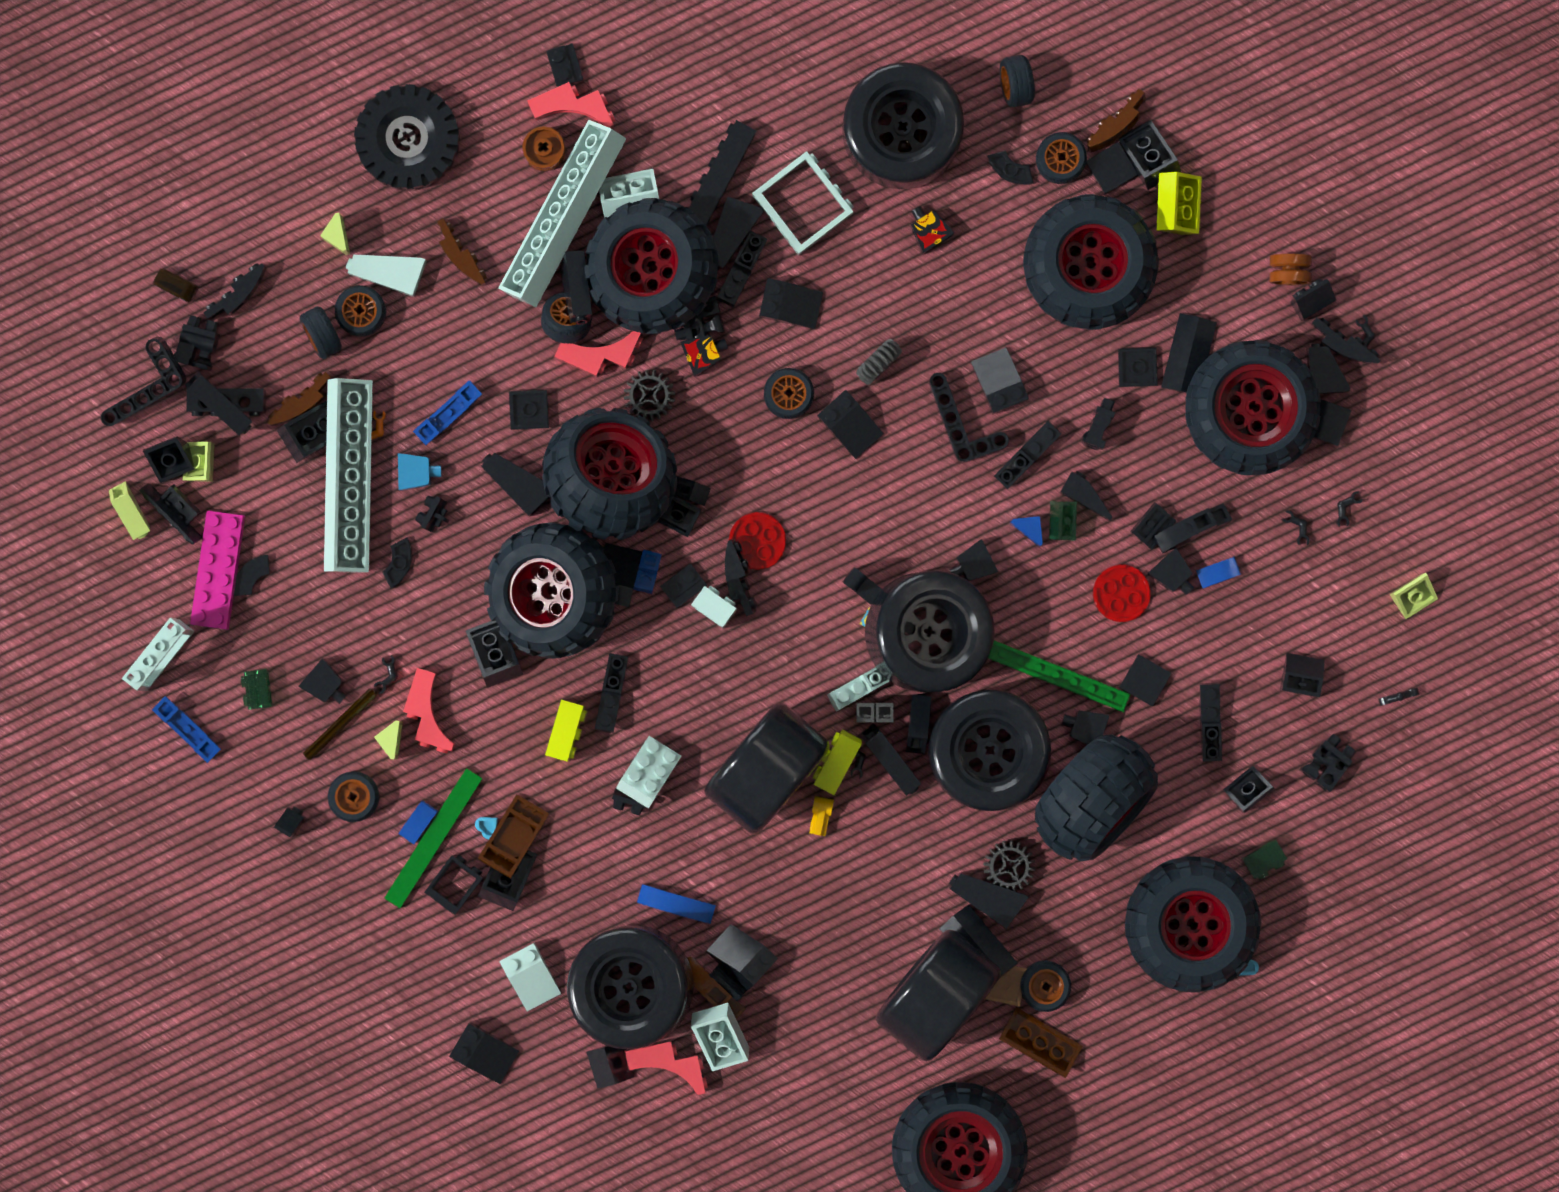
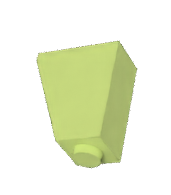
(129, 511)

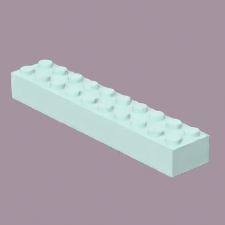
(562, 213)
(348, 475)

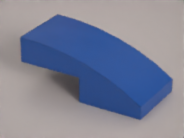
(647, 571)
(1218, 572)
(418, 822)

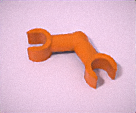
(379, 432)

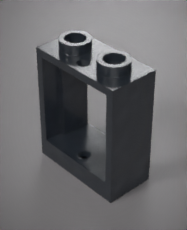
(441, 899)

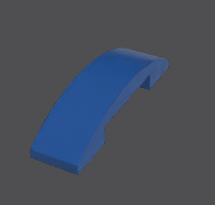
(448, 413)
(186, 728)
(676, 904)

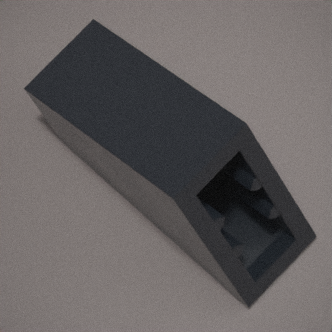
(1325, 370)
(918, 724)

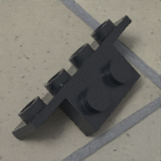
(175, 509)

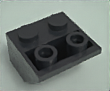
(1314, 299)
(1302, 675)

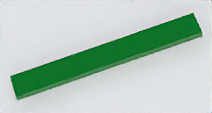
(1059, 676)
(433, 838)

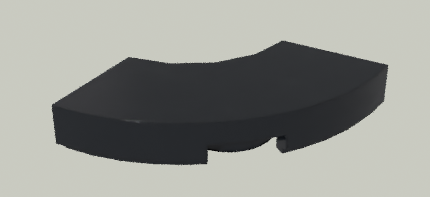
(1009, 170)
(399, 564)
(250, 574)

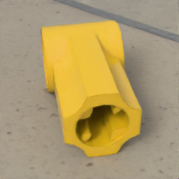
(821, 811)

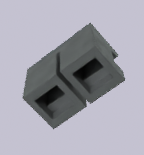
(874, 712)

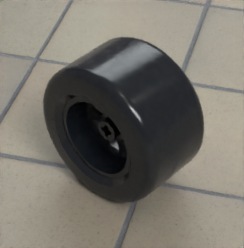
(921, 90)
(966, 616)
(951, 762)
(767, 768)
(938, 995)
(668, 1000)

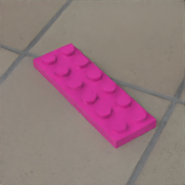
(217, 570)

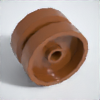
(539, 138)
(1290, 269)

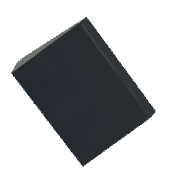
(170, 458)
(680, 516)
(1248, 789)
(609, 1066)

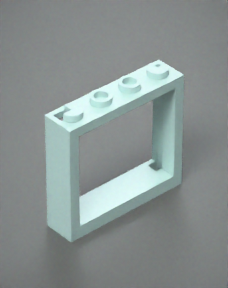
(779, 223)
(158, 655)

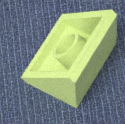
(336, 234)
(203, 460)
(1414, 595)
(390, 739)

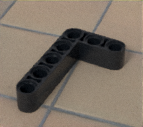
(150, 390)
(958, 425)
(868, 591)

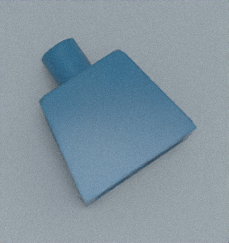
(415, 471)

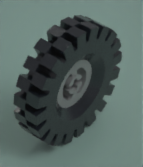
(391, 113)

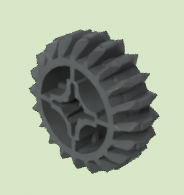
(879, 361)
(661, 384)
(1000, 851)

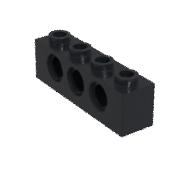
(256, 395)

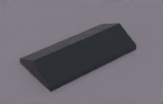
(1188, 351)
(977, 933)

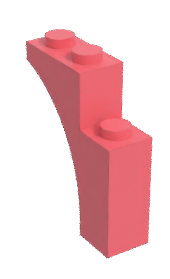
(564, 100)
(592, 358)
(420, 705)
(662, 1056)

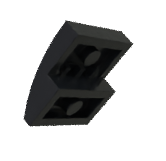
(1332, 422)

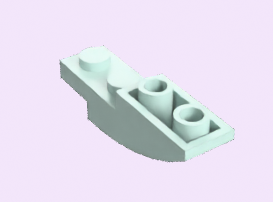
(856, 688)

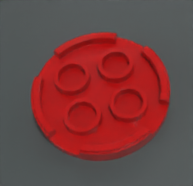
(760, 538)
(1121, 593)

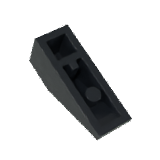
(1082, 492)

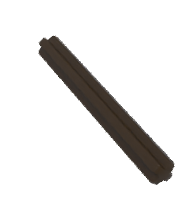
(339, 724)

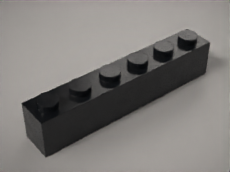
(721, 170)

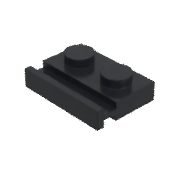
(564, 65)
(1151, 524)
(683, 585)
(730, 984)

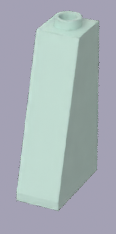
(388, 271)

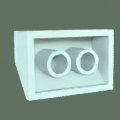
(627, 188)

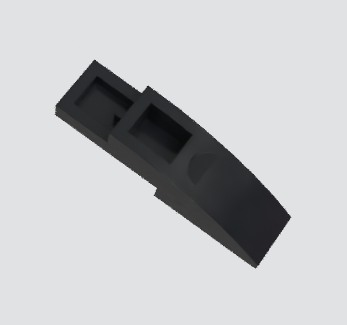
(742, 269)
(243, 288)
(1351, 349)
(1028, 454)
(1192, 527)
(735, 569)
(611, 693)
(1210, 722)

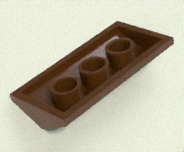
(1040, 1042)

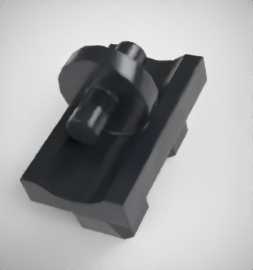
(435, 515)
(620, 800)

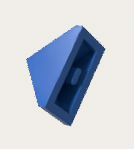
(1030, 528)

